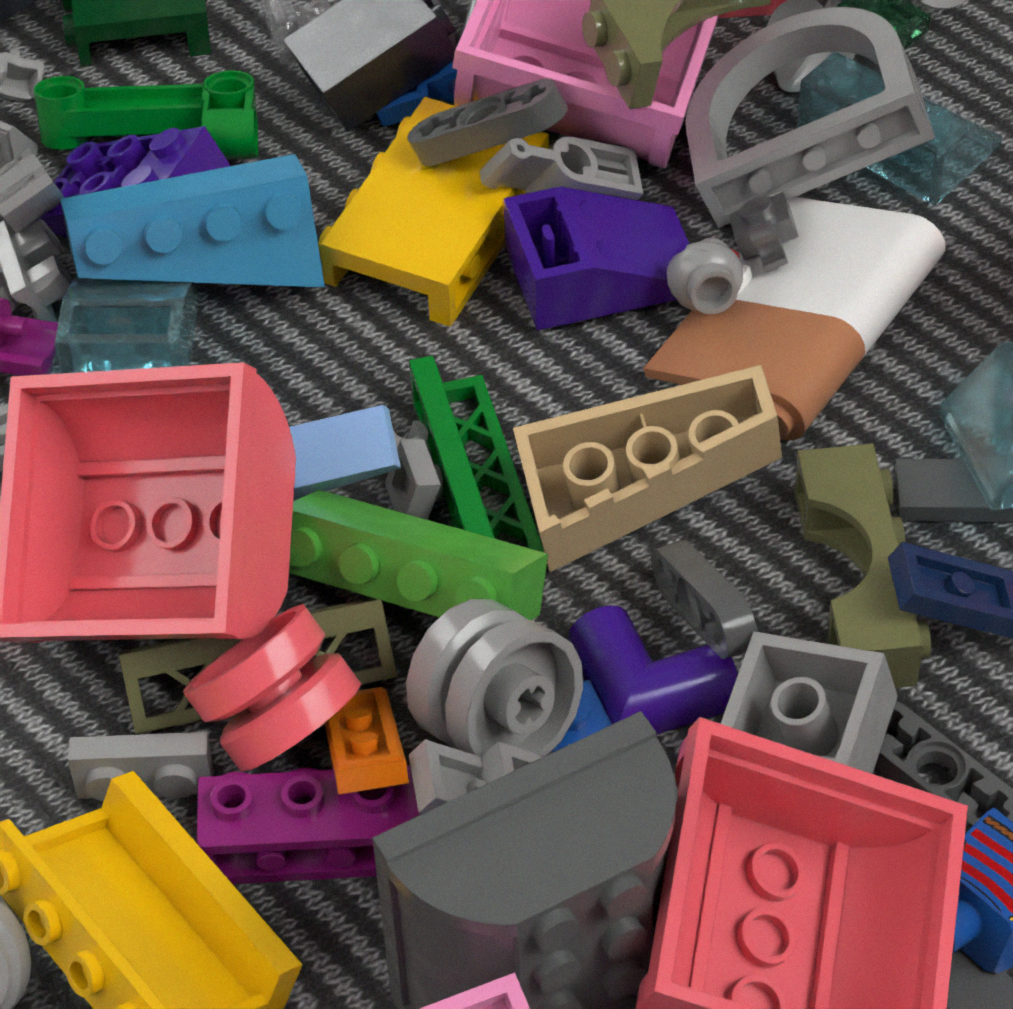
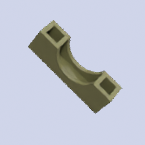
(846, 506)

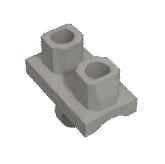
(31, 269)

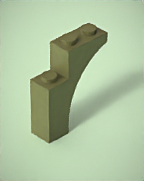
(636, 32)

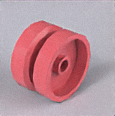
(272, 689)

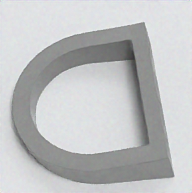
(821, 148)

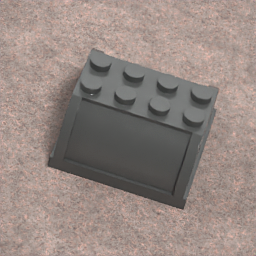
(535, 878)

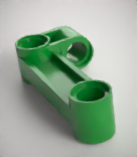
(222, 104)

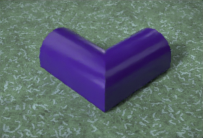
(627, 681)

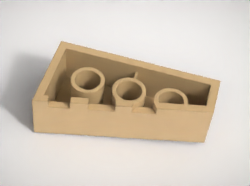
(642, 458)

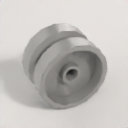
(494, 679)

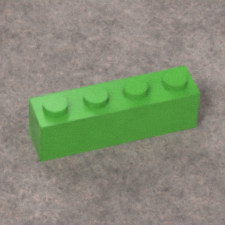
(409, 558)

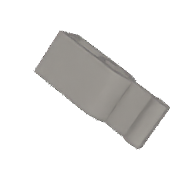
(568, 164)

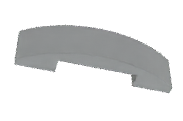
(26, 191)

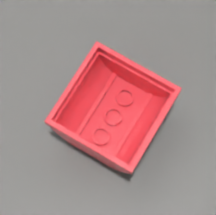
(144, 505)
(801, 884)

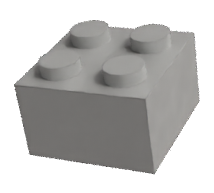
(814, 698)

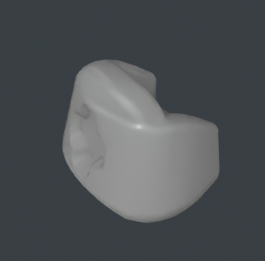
(19, 76)

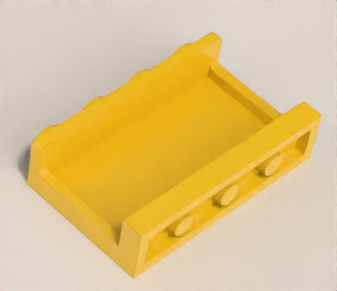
(422, 223)
(141, 911)

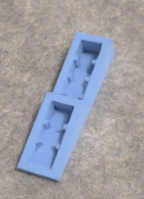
(343, 450)

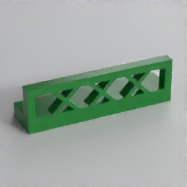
(462, 477)

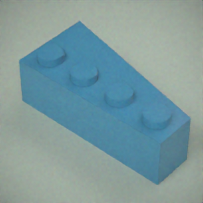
(201, 227)

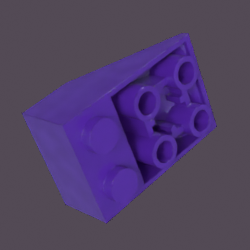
(133, 162)
(589, 253)

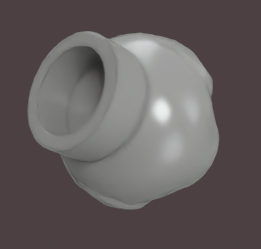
(705, 276)

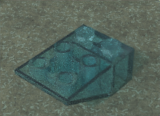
(126, 324)

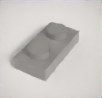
(164, 762)

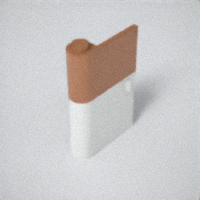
(812, 315)

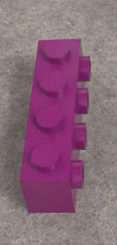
(295, 825)

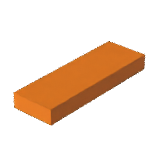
(366, 744)

